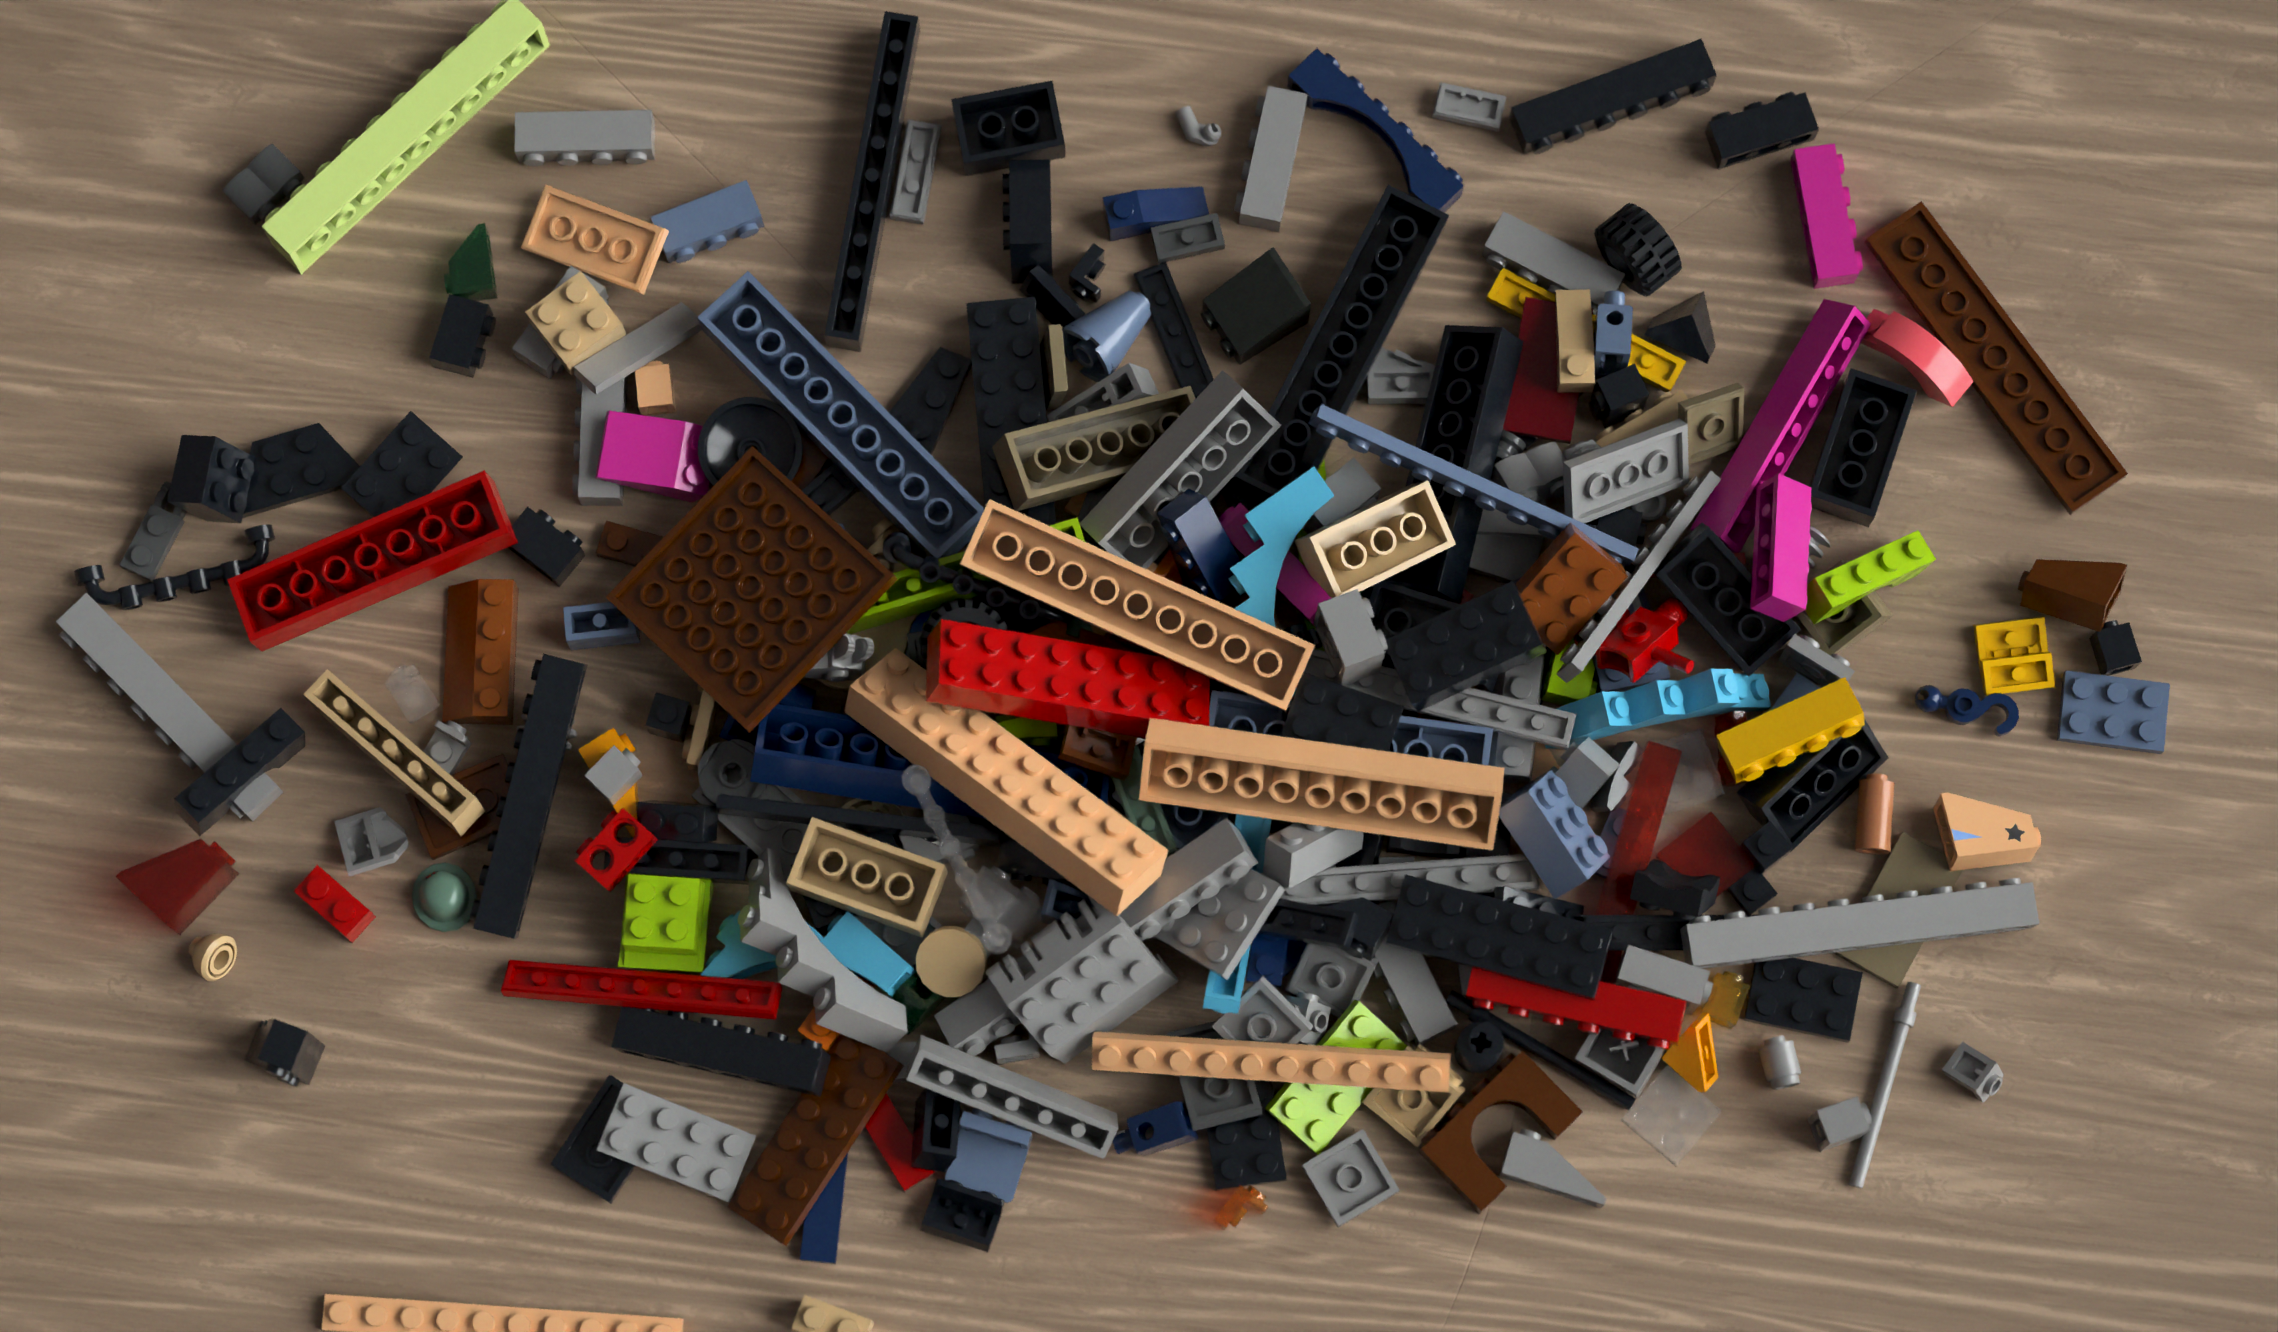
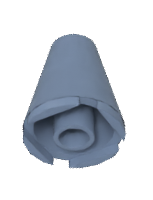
(1106, 334)

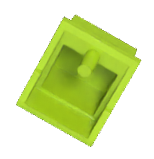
(665, 923)

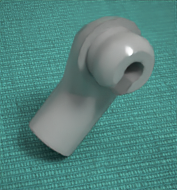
(1197, 132)

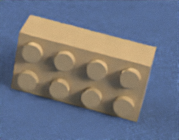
(867, 877)

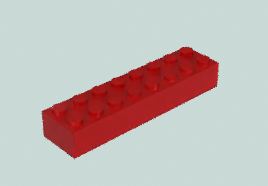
(372, 561)
(1060, 680)

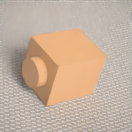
(655, 389)

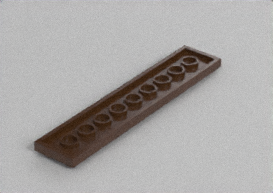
(1996, 357)

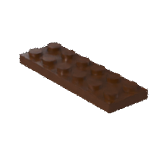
(815, 1139)

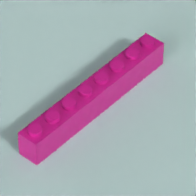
(1784, 419)

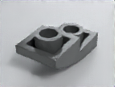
(1613, 792)

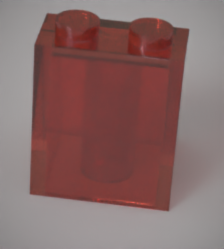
(181, 881)

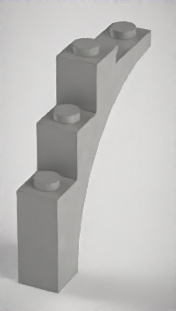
(806, 965)

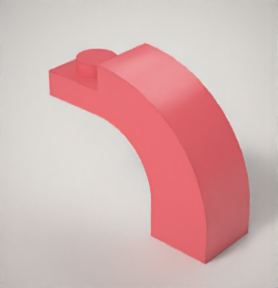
(1920, 353)

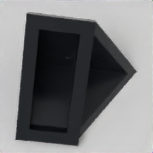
(1685, 328)

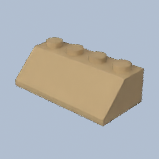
(1376, 540)

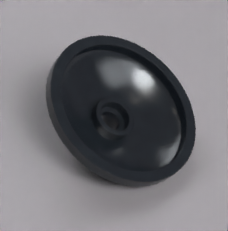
(747, 424)

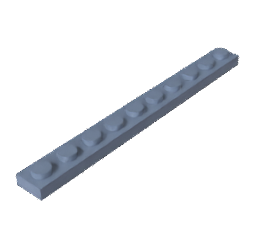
(1460, 481)

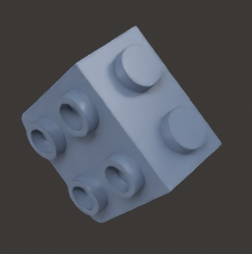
(989, 1154)

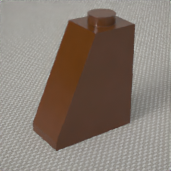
(2073, 590)

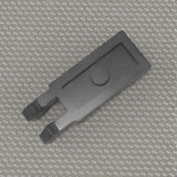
(154, 537)

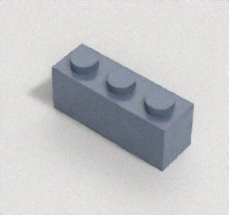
(709, 222)

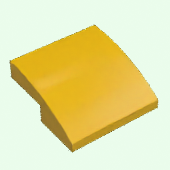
(2014, 655)

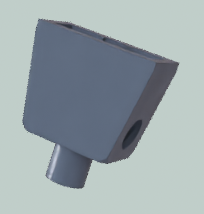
(1612, 334)

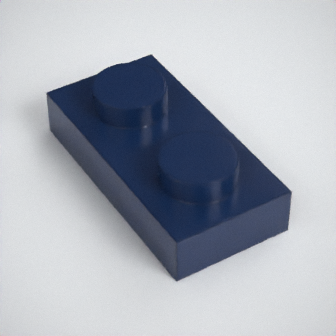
(1267, 959)

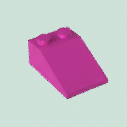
(652, 455)

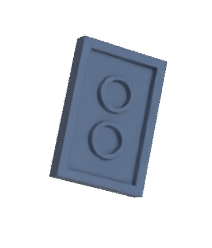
(2113, 712)

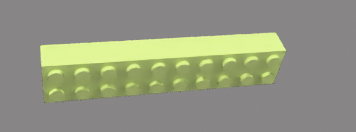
(406, 134)

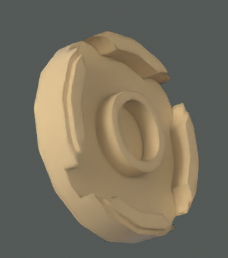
(951, 961)

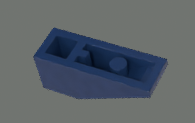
(1139, 210)

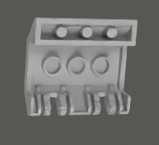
(1081, 980)

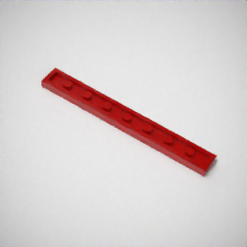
(642, 989)

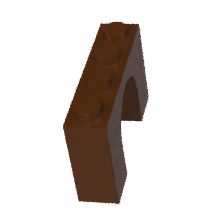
(1517, 1084)

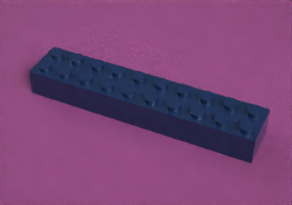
(845, 759)

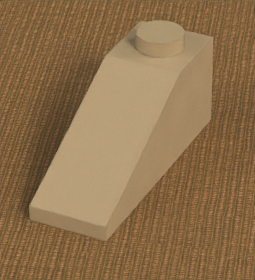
(1574, 341)

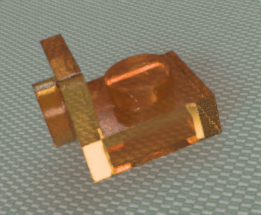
(1234, 1211)

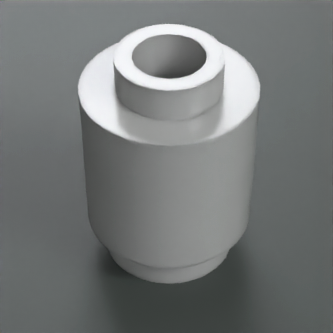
(1780, 1063)

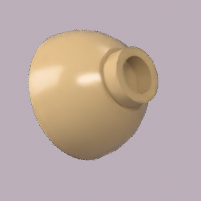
(213, 955)

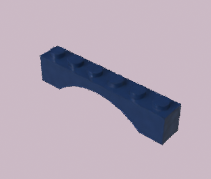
(1335, 92)

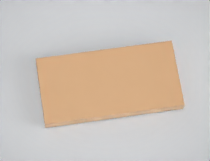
(594, 239)

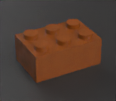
(1568, 586)

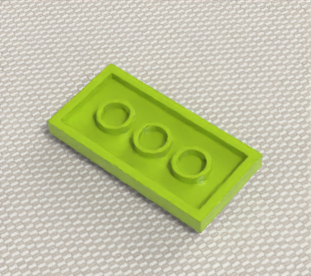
(1319, 1110)

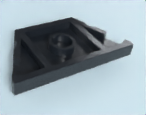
(296, 468)

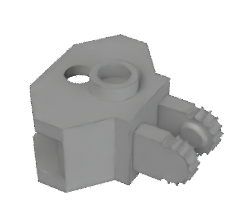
(844, 660)

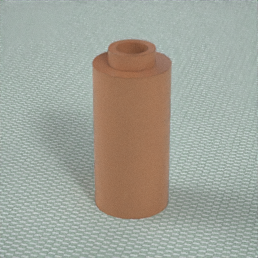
(1874, 815)

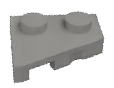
(1399, 379)

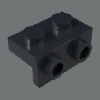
(963, 1214)

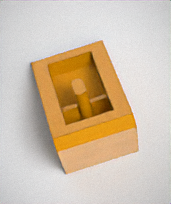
(1695, 1055)

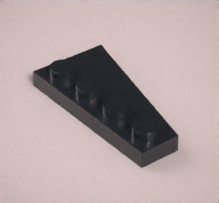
(933, 395)

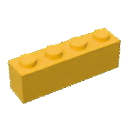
(1791, 731)

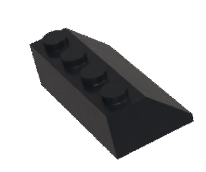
(1812, 785)

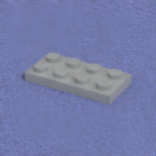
(1626, 472)
(675, 1142)

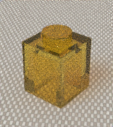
(1726, 999)

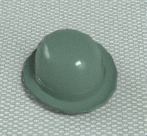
(444, 897)

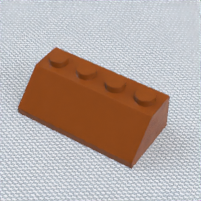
(481, 652)

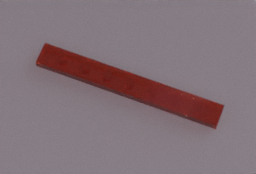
(1637, 837)

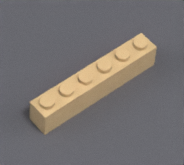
(394, 752)

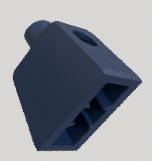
(1170, 1127)

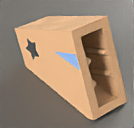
(1983, 833)

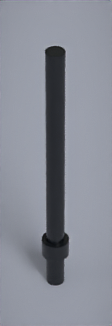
(1541, 1050)

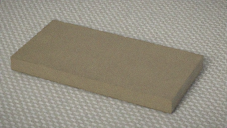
(1907, 868)

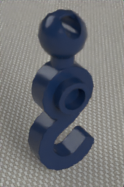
(1965, 706)

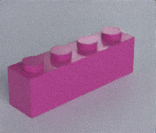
(1825, 216)
(1781, 548)

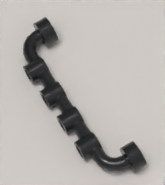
(898, 550)
(166, 587)

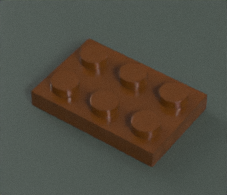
(487, 784)

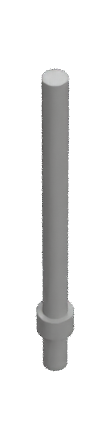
(1903, 1019)

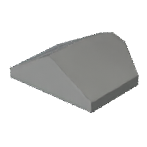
(370, 840)

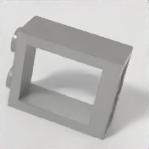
(1663, 976)

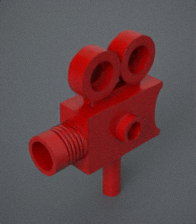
(1643, 641)

